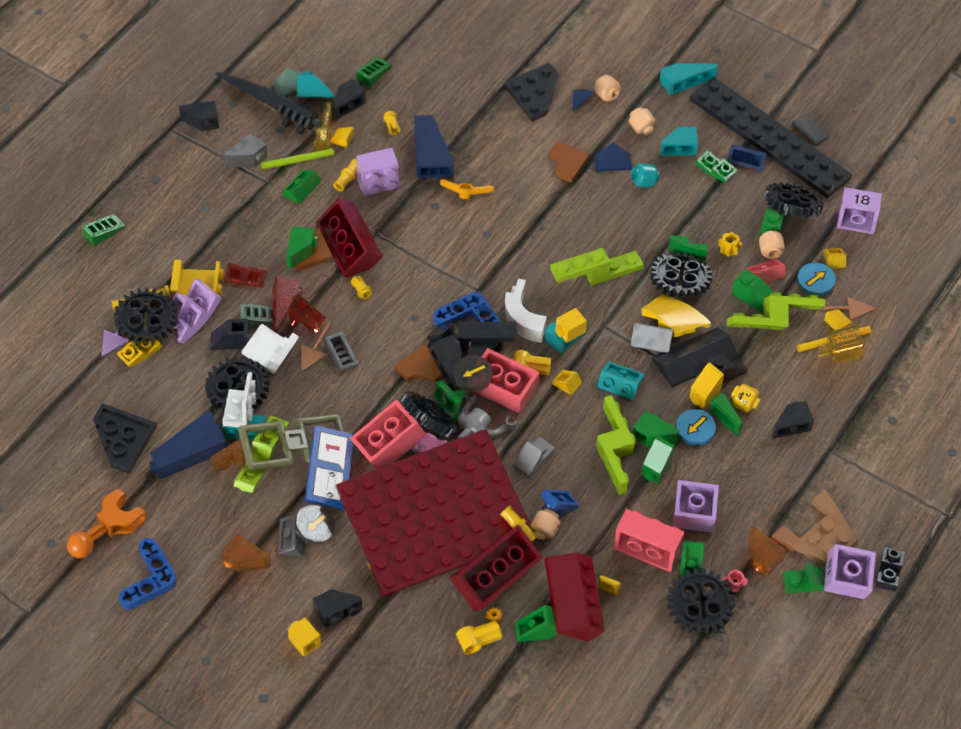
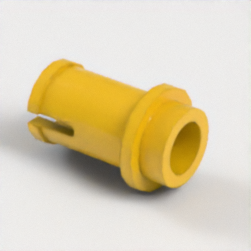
(391, 120)
(363, 290)

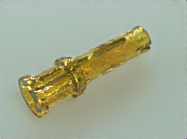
(324, 132)

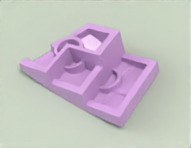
(194, 309)

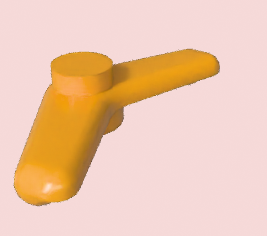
(465, 189)

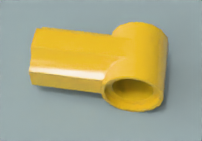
(537, 363)
(473, 638)

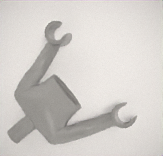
(478, 420)

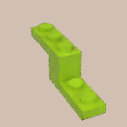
(596, 266)
(776, 311)
(615, 444)
(262, 449)

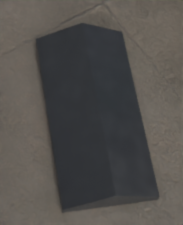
(689, 358)

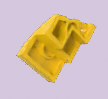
(675, 315)

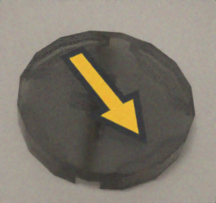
(473, 373)
(314, 524)

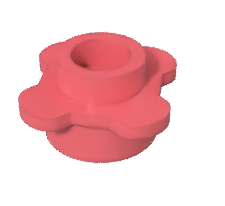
(739, 577)

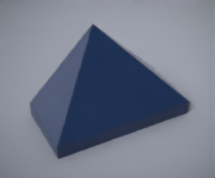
(579, 97)
(746, 157)
(612, 159)

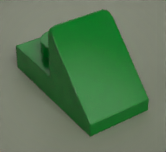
(449, 400)
(691, 556)
(806, 580)

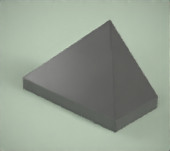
(810, 129)

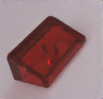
(245, 275)

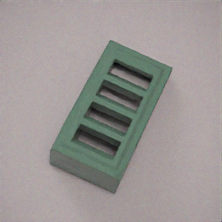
(249, 309)

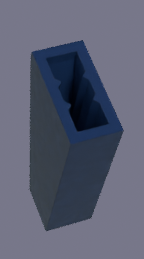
(431, 151)
(188, 447)

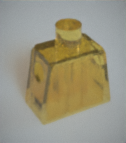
(843, 345)

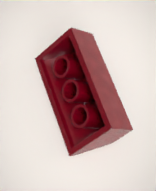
(348, 238)
(574, 596)

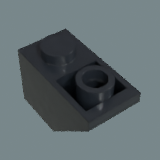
(231, 335)
(336, 606)

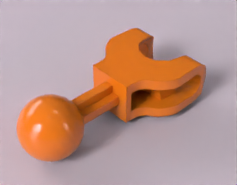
(110, 521)

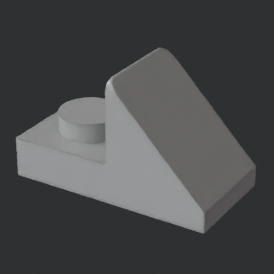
(533, 456)

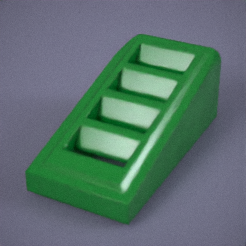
(370, 80)
(96, 238)
(726, 414)

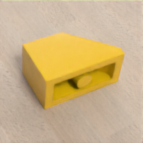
(706, 386)

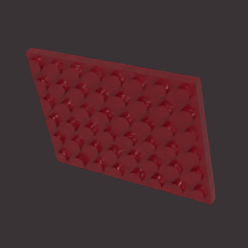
(430, 510)

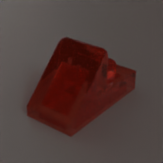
(302, 311)

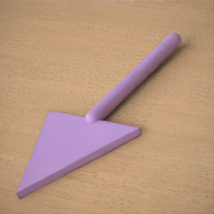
(112, 341)

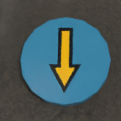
(816, 279)
(696, 427)

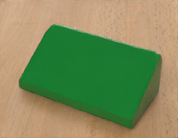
(301, 185)

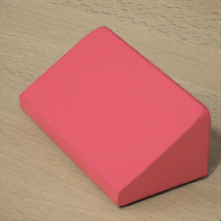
(769, 270)

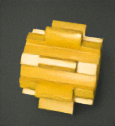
(730, 244)

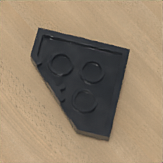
(534, 90)
(122, 436)

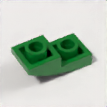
(713, 166)
(682, 245)

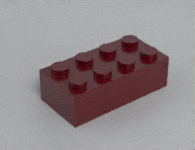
(496, 568)

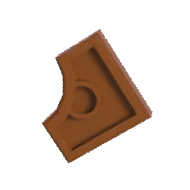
(568, 160)
(320, 254)
(419, 365)

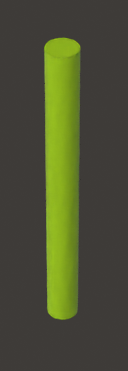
(298, 158)

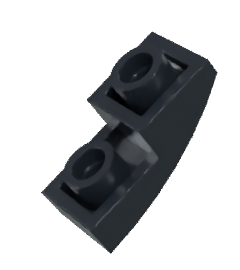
(890, 569)

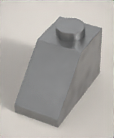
(246, 153)

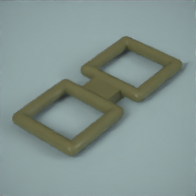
(290, 440)

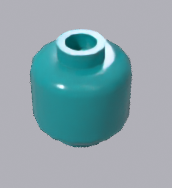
(645, 175)

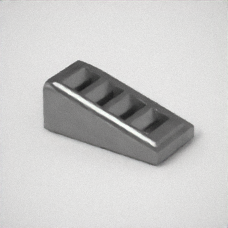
(333, 339)

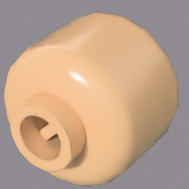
(607, 88)
(642, 121)
(771, 244)
(545, 524)

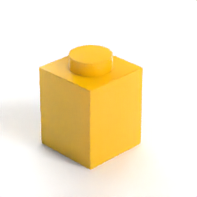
(571, 325)
(304, 636)

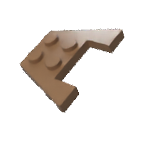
(823, 536)

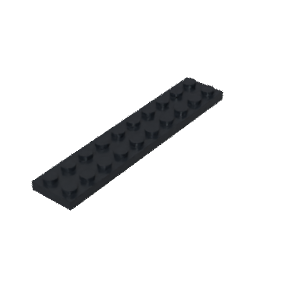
(771, 137)

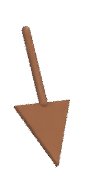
(854, 307)
(310, 356)

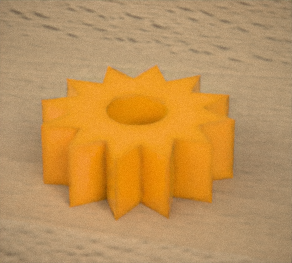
(497, 618)

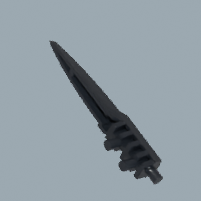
(285, 106)

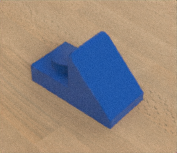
(559, 502)

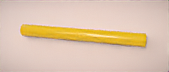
(813, 344)

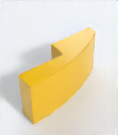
(134, 354)

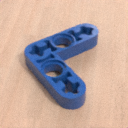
(474, 309)
(155, 580)

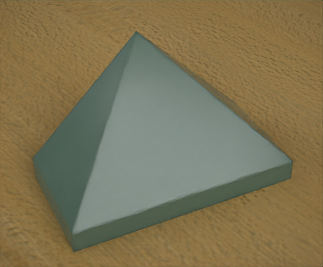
(287, 82)

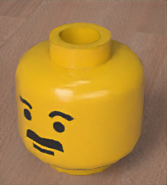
(745, 398)

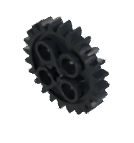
(793, 200)
(695, 278)
(126, 316)
(222, 379)
(429, 414)
(682, 603)

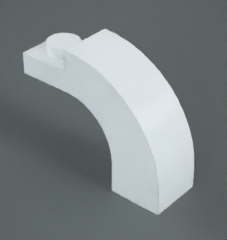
(528, 324)

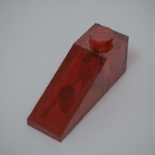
(282, 295)

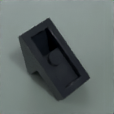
(445, 330)

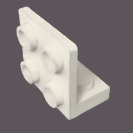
(268, 348)
(239, 404)

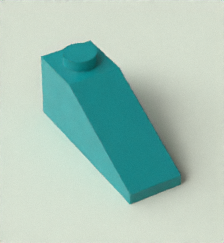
(686, 75)

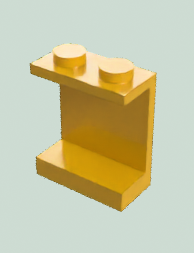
(183, 278)

